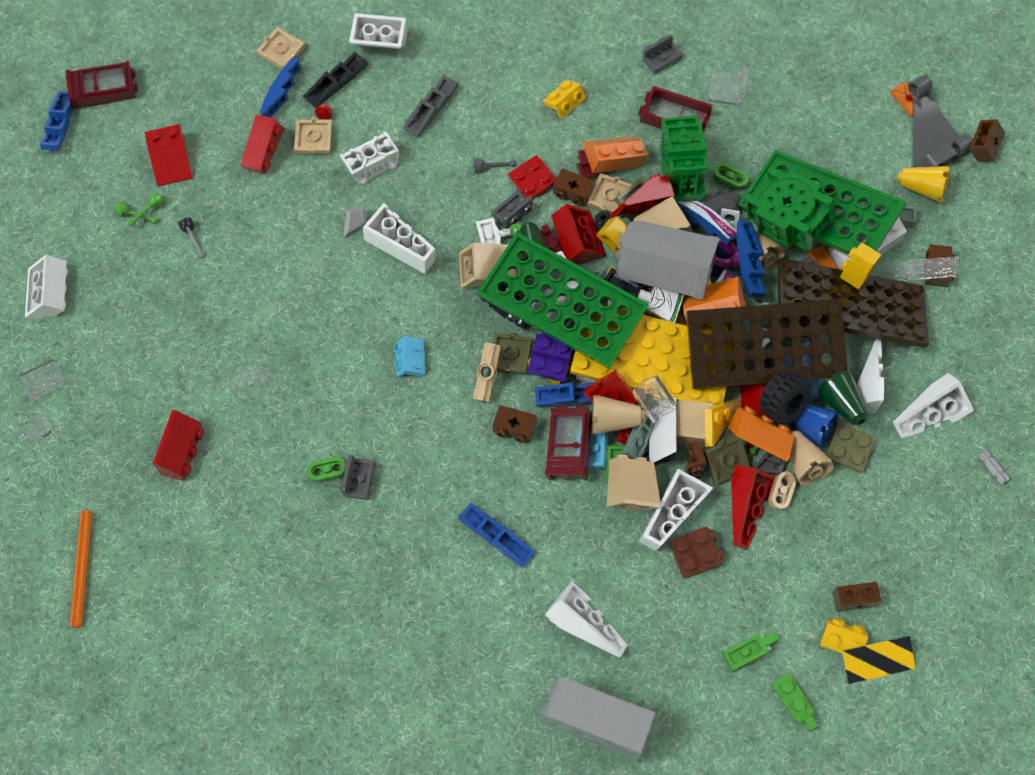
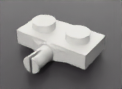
(490, 233)

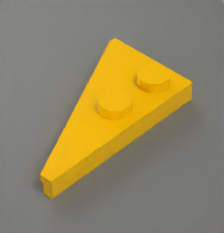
(717, 419)

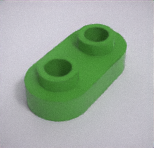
(731, 175)
(327, 469)

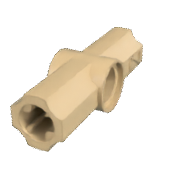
(489, 359)

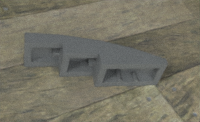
(430, 106)

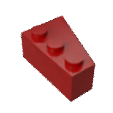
(261, 144)

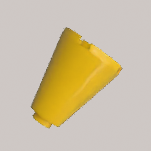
(926, 181)

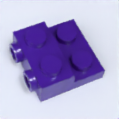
(549, 358)

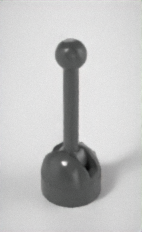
(480, 165)

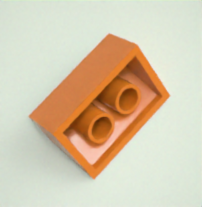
(615, 154)
(717, 295)
(762, 432)

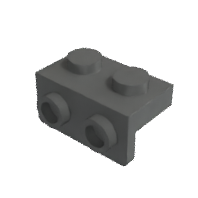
(661, 54)
(724, 200)
(512, 209)
(357, 478)

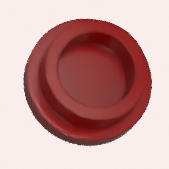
(323, 112)

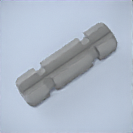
(993, 466)

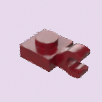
(584, 167)
(551, 241)

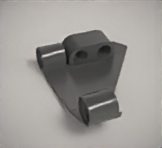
(933, 136)

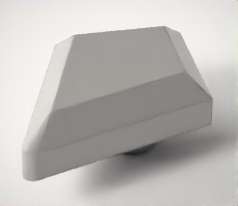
(354, 219)

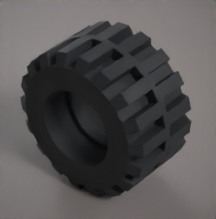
(785, 397)

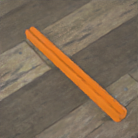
(81, 569)

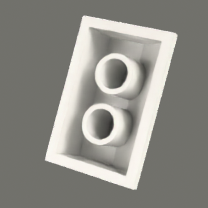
(378, 31)
(46, 288)

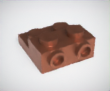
(696, 552)

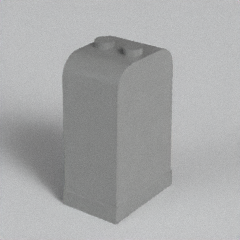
(666, 258)
(597, 718)

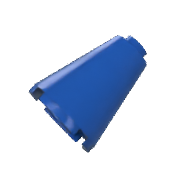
(816, 424)

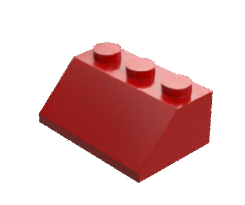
(577, 234)
(178, 446)

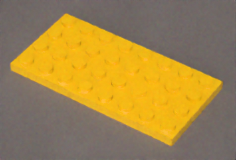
(654, 349)

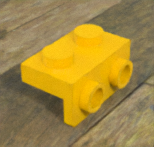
(565, 98)
(842, 636)

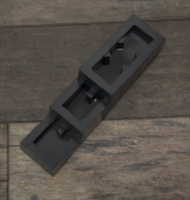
(332, 82)

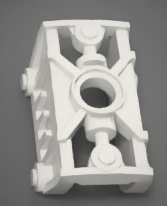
(374, 164)

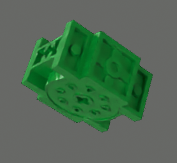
(684, 157)
(790, 208)

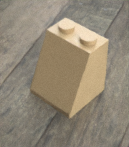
(666, 214)
(478, 261)
(691, 422)
(632, 484)

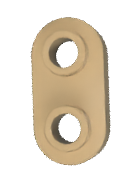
(782, 492)

